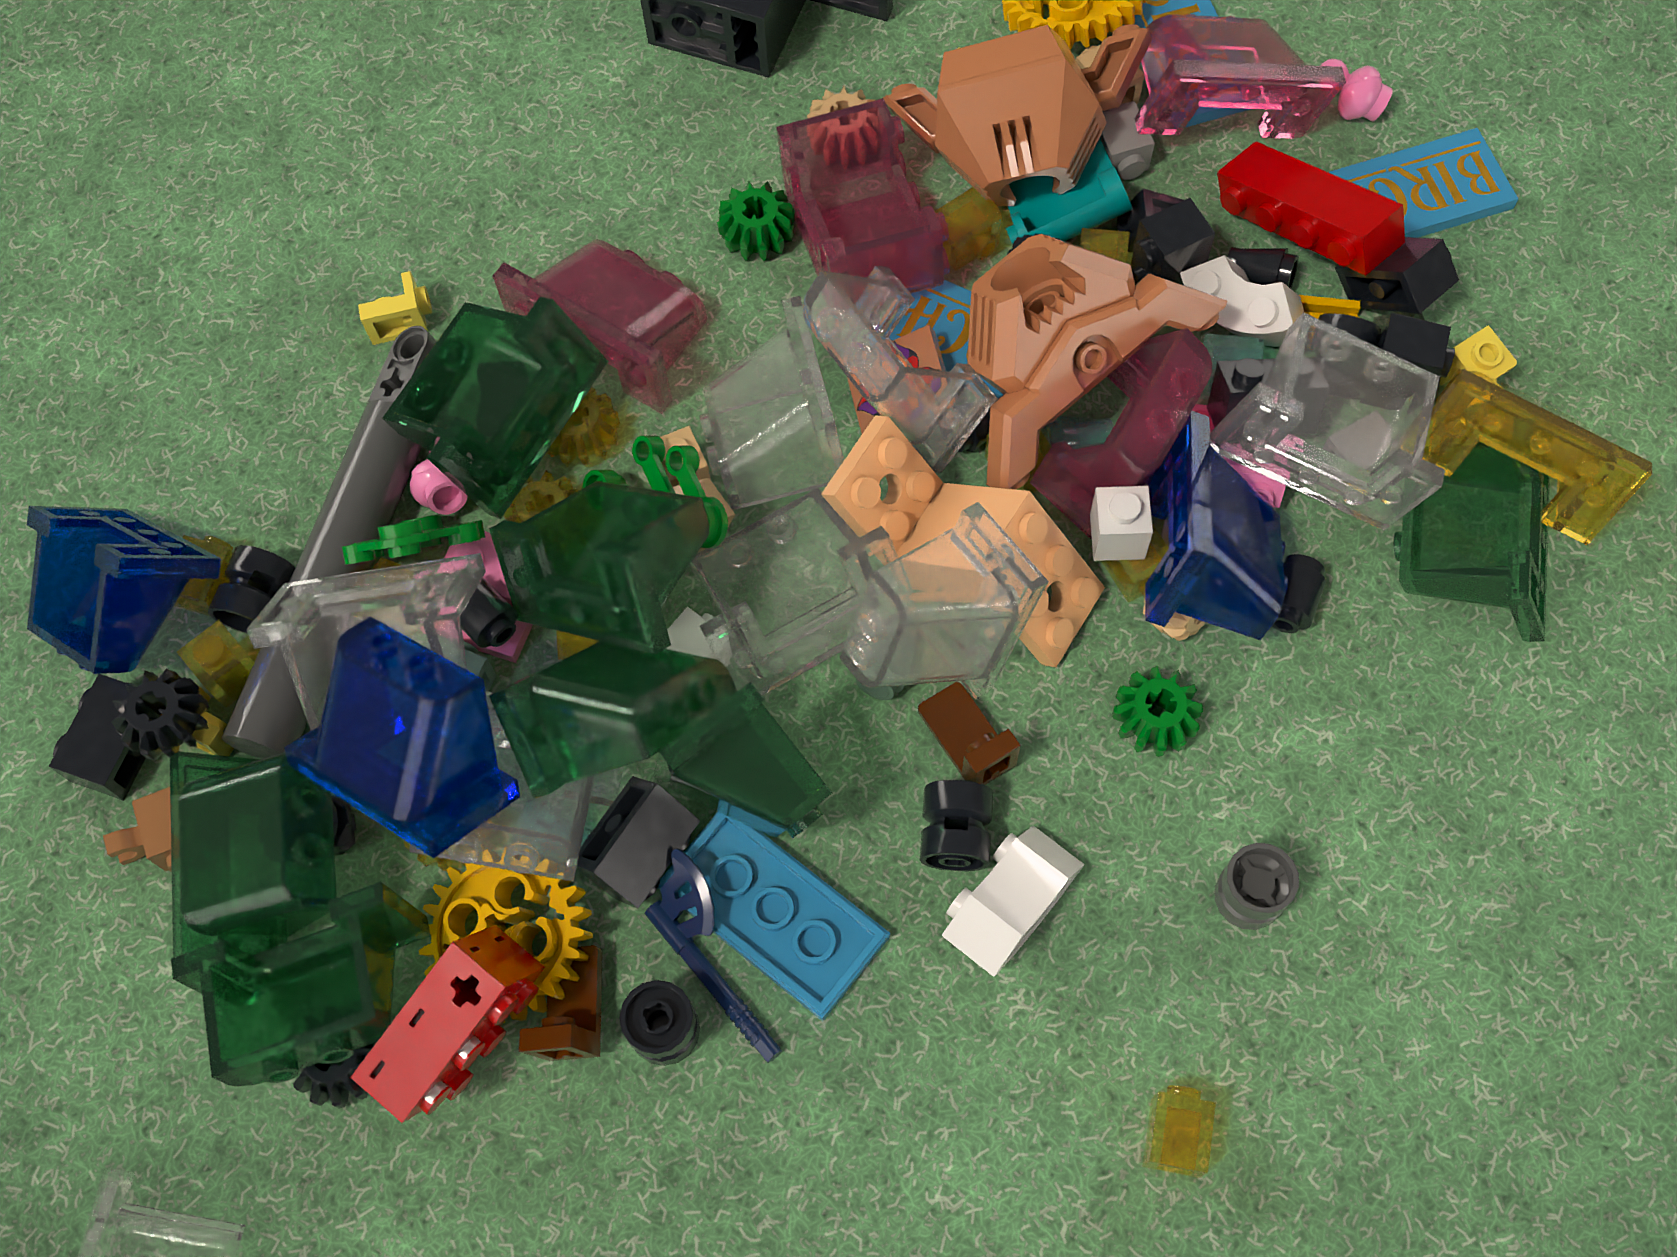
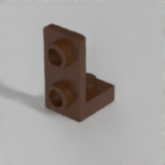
(968, 735)
(574, 1022)

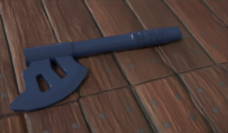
(679, 936)

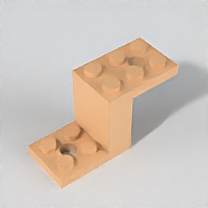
(925, 507)

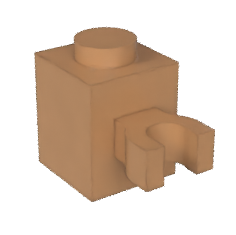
(151, 835)

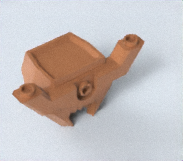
(1021, 107)
(1056, 326)

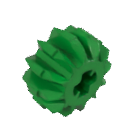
(756, 221)
(1172, 725)

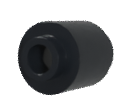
(1302, 593)
(488, 617)

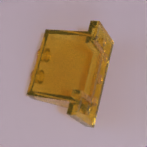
(1590, 472)

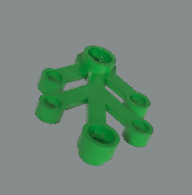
(650, 453)
(410, 537)

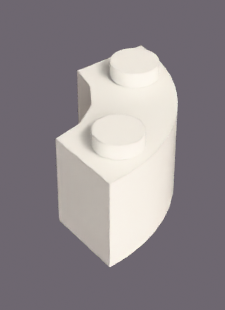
(1251, 307)
(1011, 900)

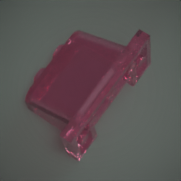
(1230, 66)
(622, 306)
(1162, 391)

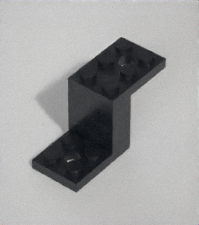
(737, 32)

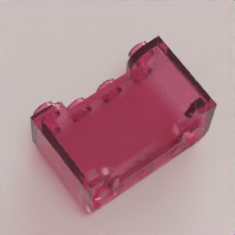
(855, 200)

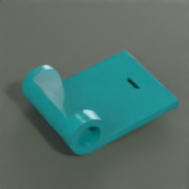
(1090, 203)

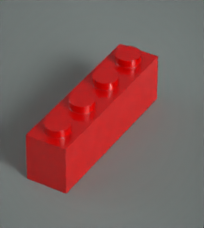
(1312, 207)

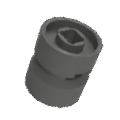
(1256, 886)

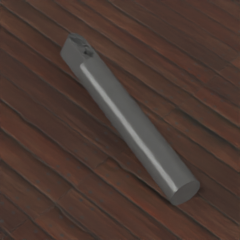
(357, 503)

